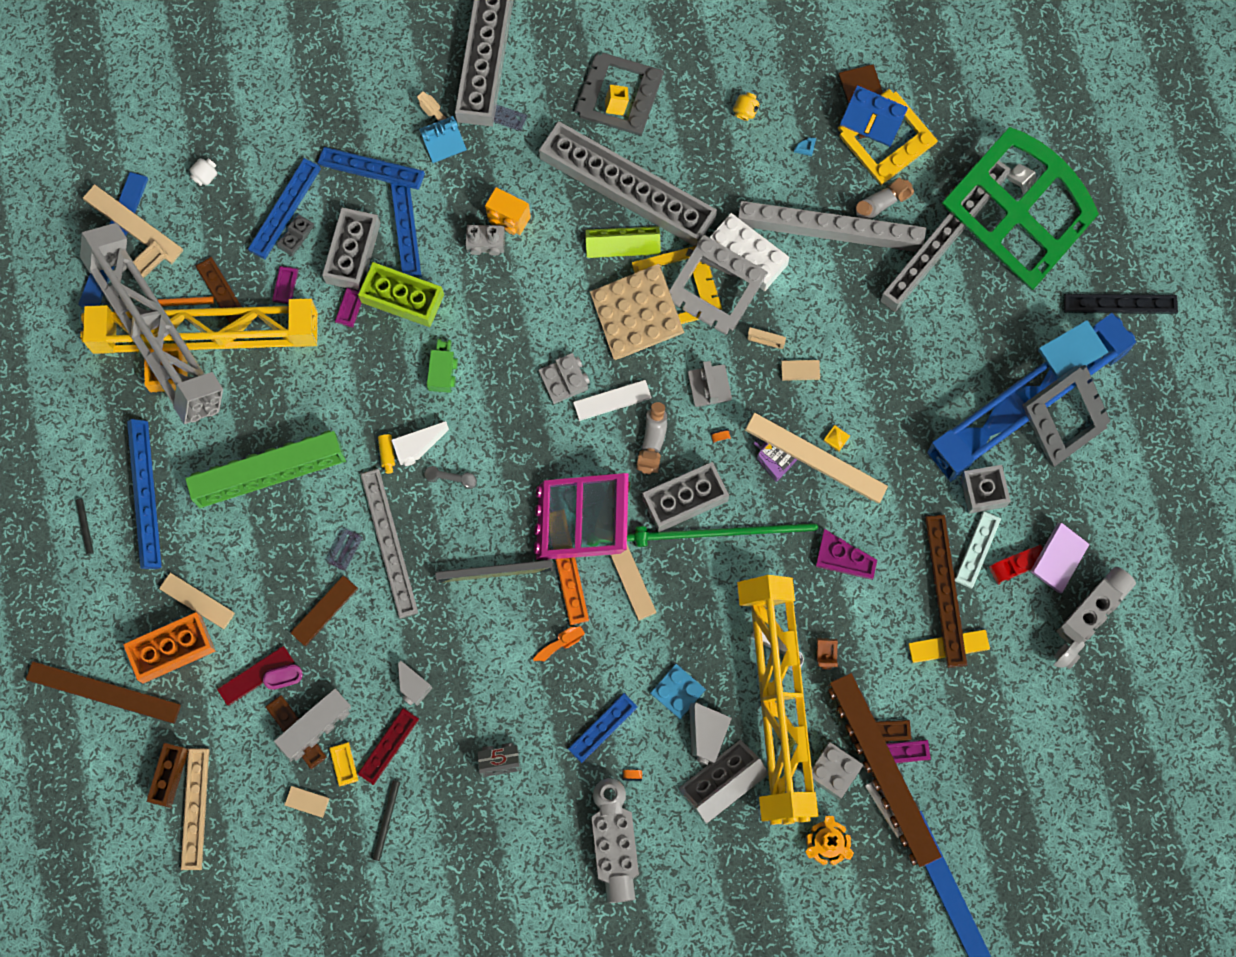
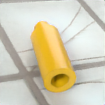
(386, 452)

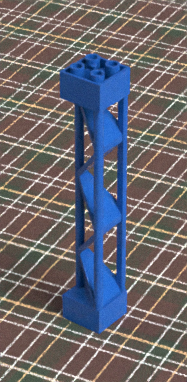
(962, 445)

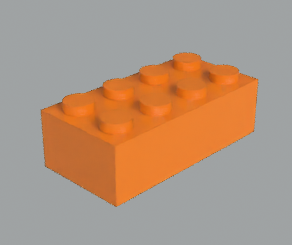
(169, 647)

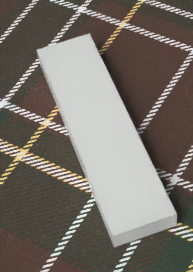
(612, 400)

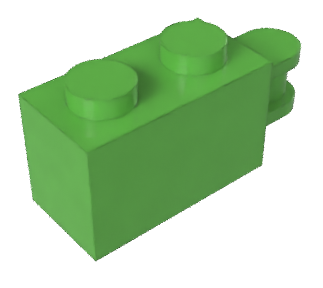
(442, 368)

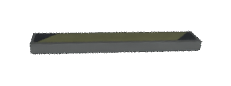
(494, 571)

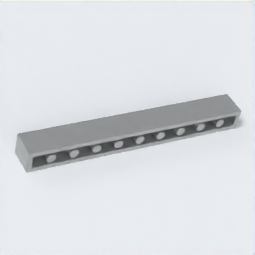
(832, 226)
(938, 244)

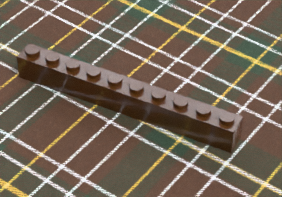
(884, 771)

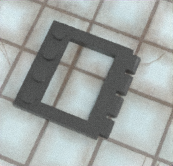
(643, 102)
(1044, 425)

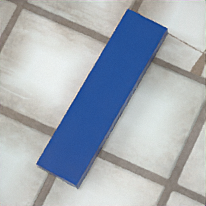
(602, 727)

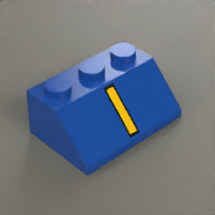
(873, 116)

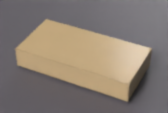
(150, 258)
(766, 338)
(800, 370)
(307, 802)

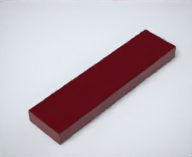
(253, 676)
(388, 746)

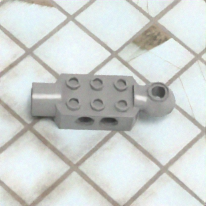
(1107, 598)
(614, 842)

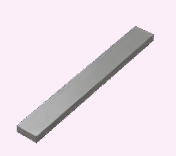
(389, 543)

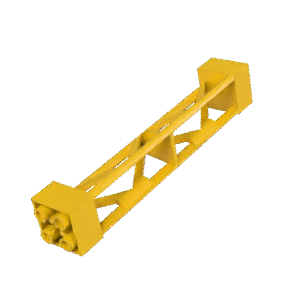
(780, 806)

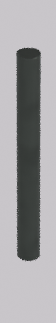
(386, 820)

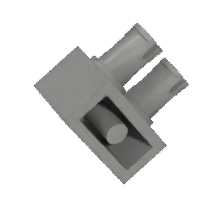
(485, 239)

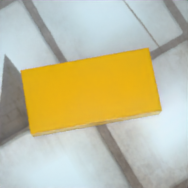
(344, 764)

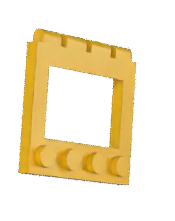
(901, 157)
(701, 273)

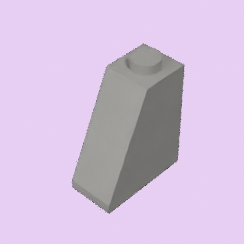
(707, 732)

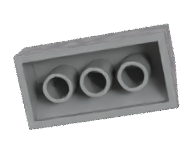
(723, 781)

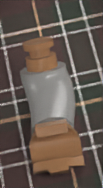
(883, 199)
(654, 437)

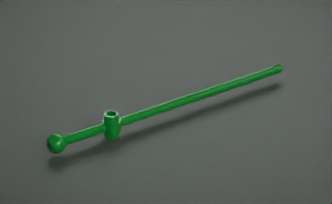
(641, 535)

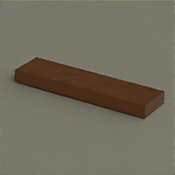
(218, 286)
(324, 611)
(285, 719)

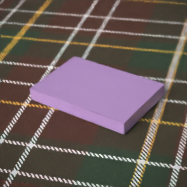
(1059, 557)

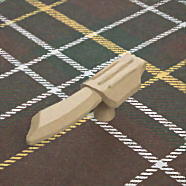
(430, 106)

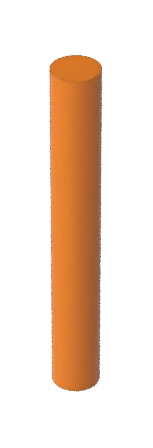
(186, 301)

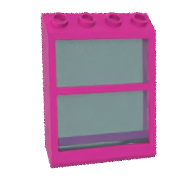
(582, 517)

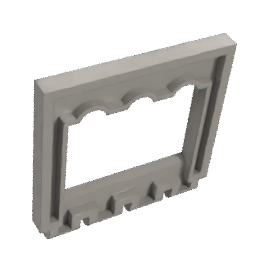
(730, 261)

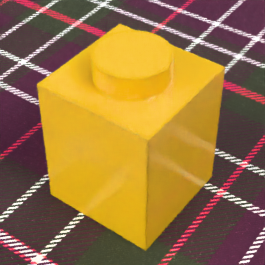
(616, 100)

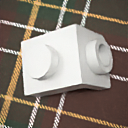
(1022, 177)

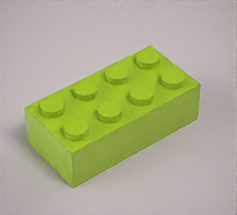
(401, 294)

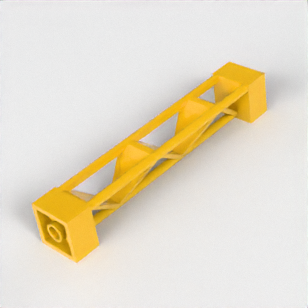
(101, 324)

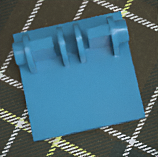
(442, 139)

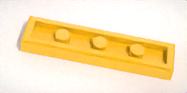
(934, 648)

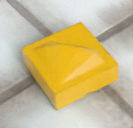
(836, 438)

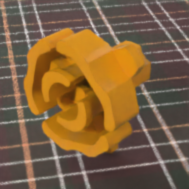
(821, 842)

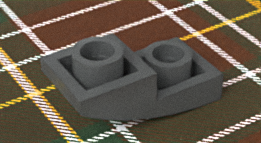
(296, 234)

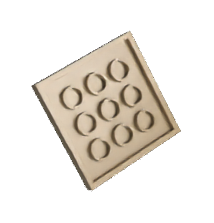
(637, 312)

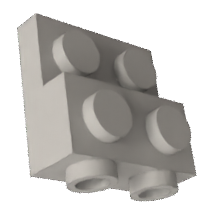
(564, 378)

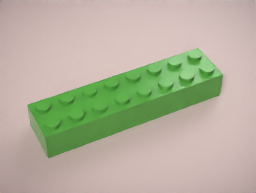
(265, 469)

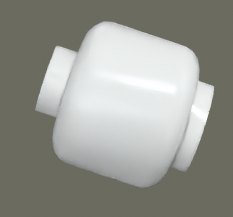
(203, 171)

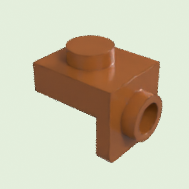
(827, 653)

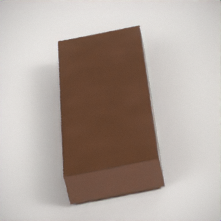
(893, 730)

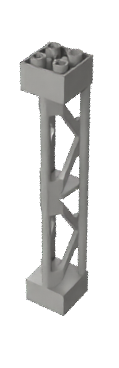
(195, 395)

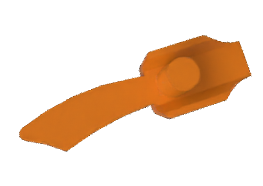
(566, 639)

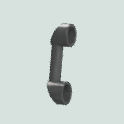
(467, 479)

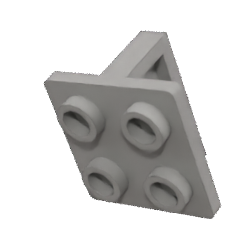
(709, 385)

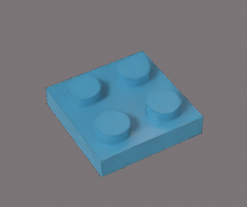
(677, 691)

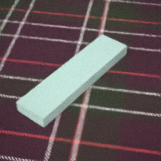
(977, 549)

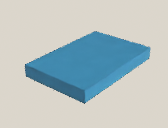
(1072, 349)

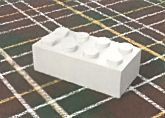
(752, 246)

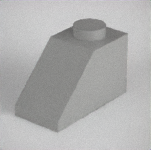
(412, 685)

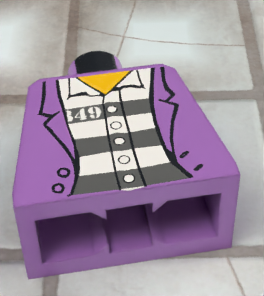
(773, 460)

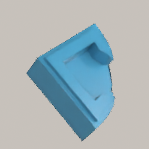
(805, 147)

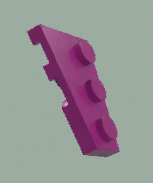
(844, 558)

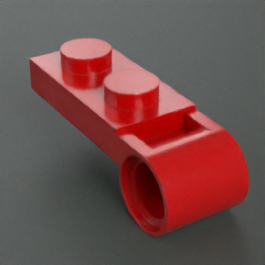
(1015, 565)

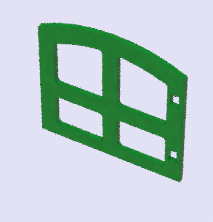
(1018, 211)

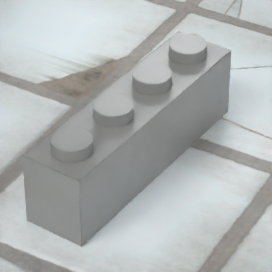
(313, 725)

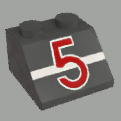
(499, 760)

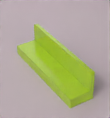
(623, 242)

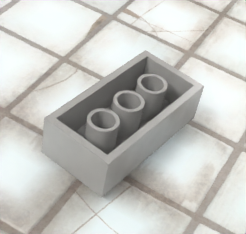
(351, 249)
(685, 497)

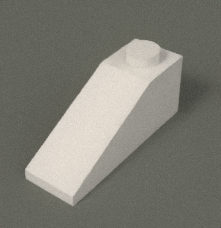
(416, 444)

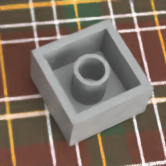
(985, 489)
(835, 771)

